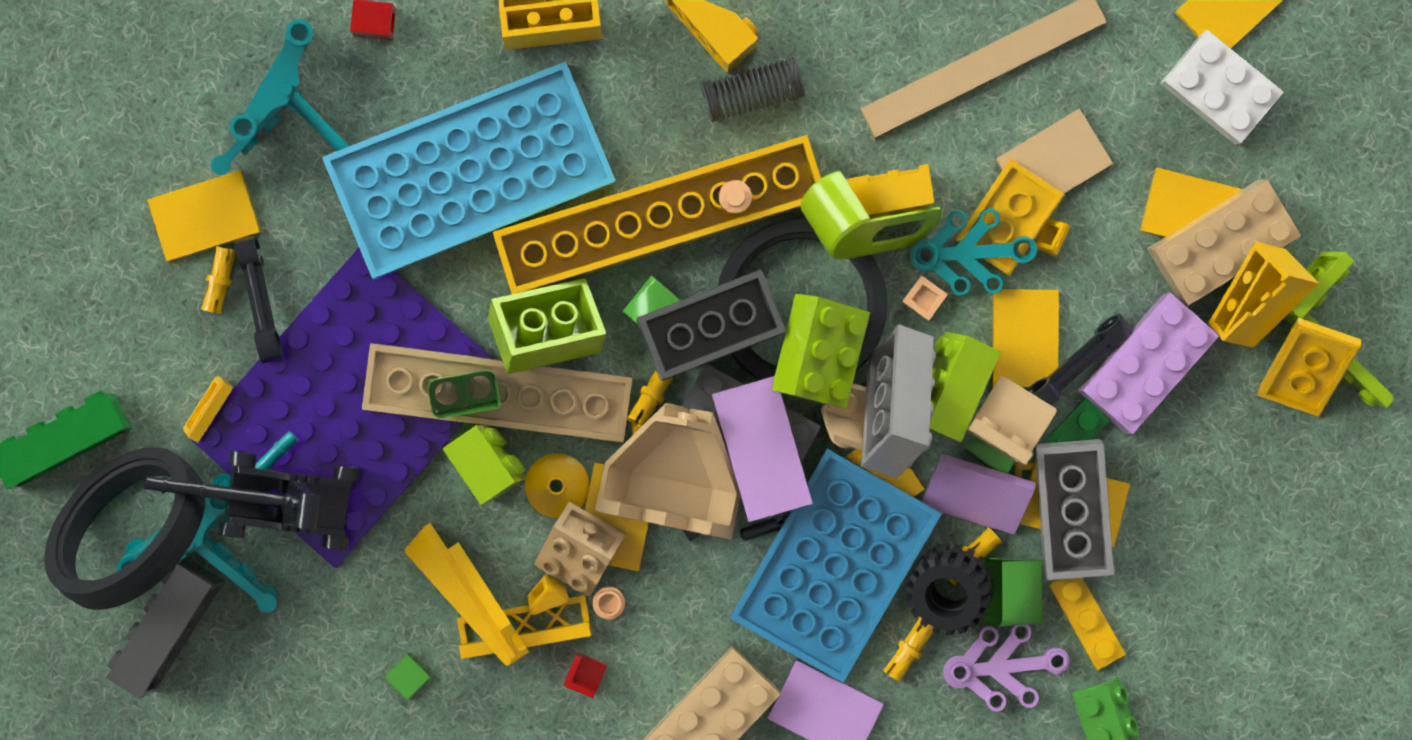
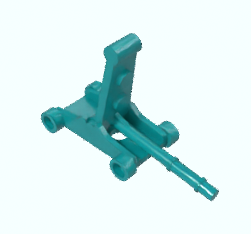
(218, 553)

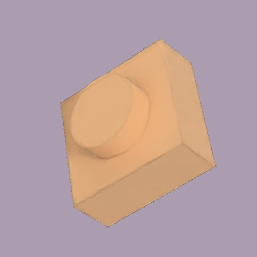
(924, 298)

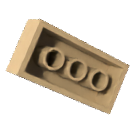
(1217, 242)
(720, 703)

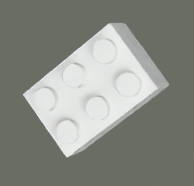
(1221, 87)

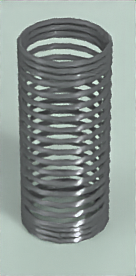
(710, 91)

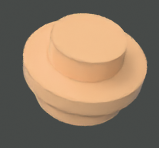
(735, 196)
(608, 603)

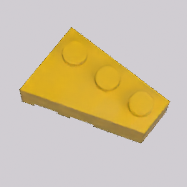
(548, 22)
(894, 191)
(1261, 295)

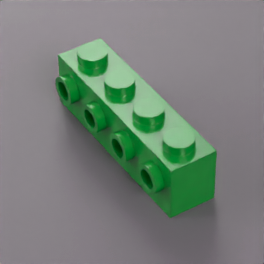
(62, 439)

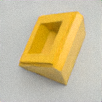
(1052, 237)

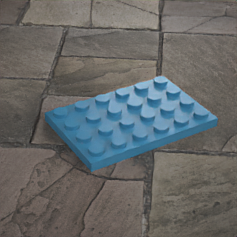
(835, 565)

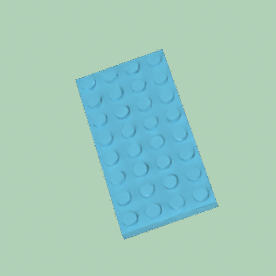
(468, 170)

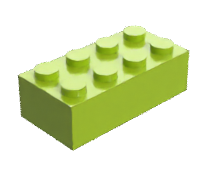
(485, 463)

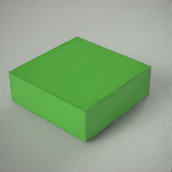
(407, 676)

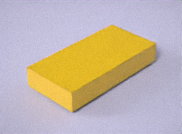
(207, 408)

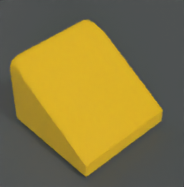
(547, 595)

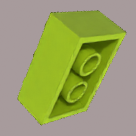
(546, 325)
(820, 350)
(960, 379)

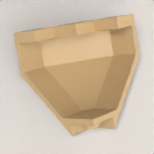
(673, 475)

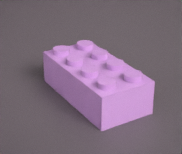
(1148, 363)

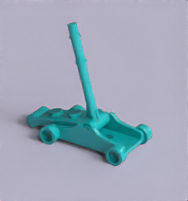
(276, 91)

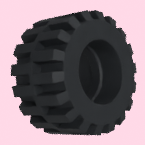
(938, 610)

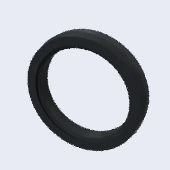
(801, 229)
(154, 561)

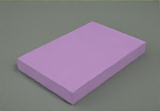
(978, 494)
(823, 707)

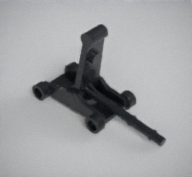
(303, 506)

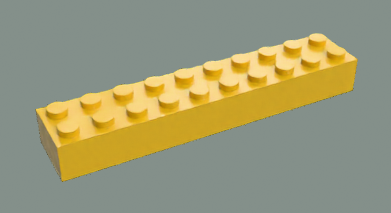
(654, 217)

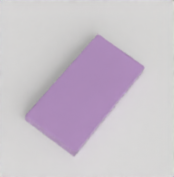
(762, 449)

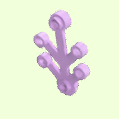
(1000, 666)

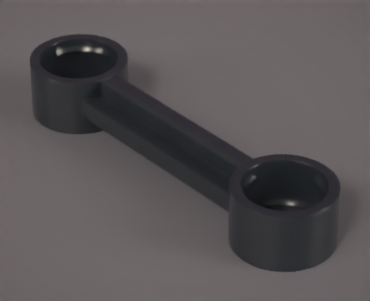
(266, 335)
(1107, 336)

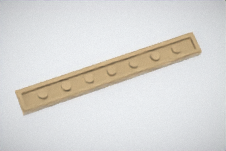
(982, 66)

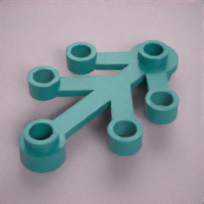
(967, 252)

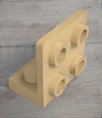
(1012, 420)
(847, 425)
(579, 549)

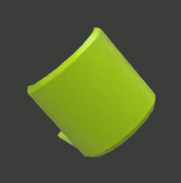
(846, 226)

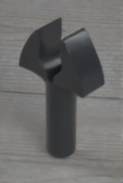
(763, 527)

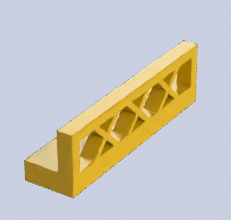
(534, 637)

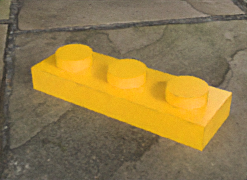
(1087, 621)

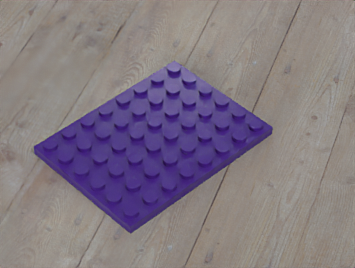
(321, 393)

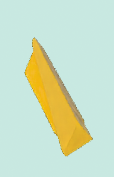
(466, 591)

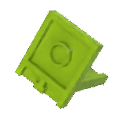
(1332, 269)

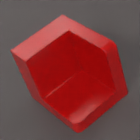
(373, 19)
(585, 675)

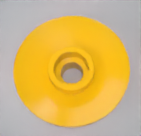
(559, 467)

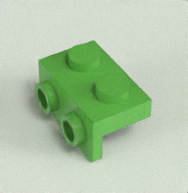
(1105, 712)

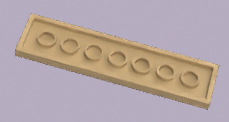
(531, 400)

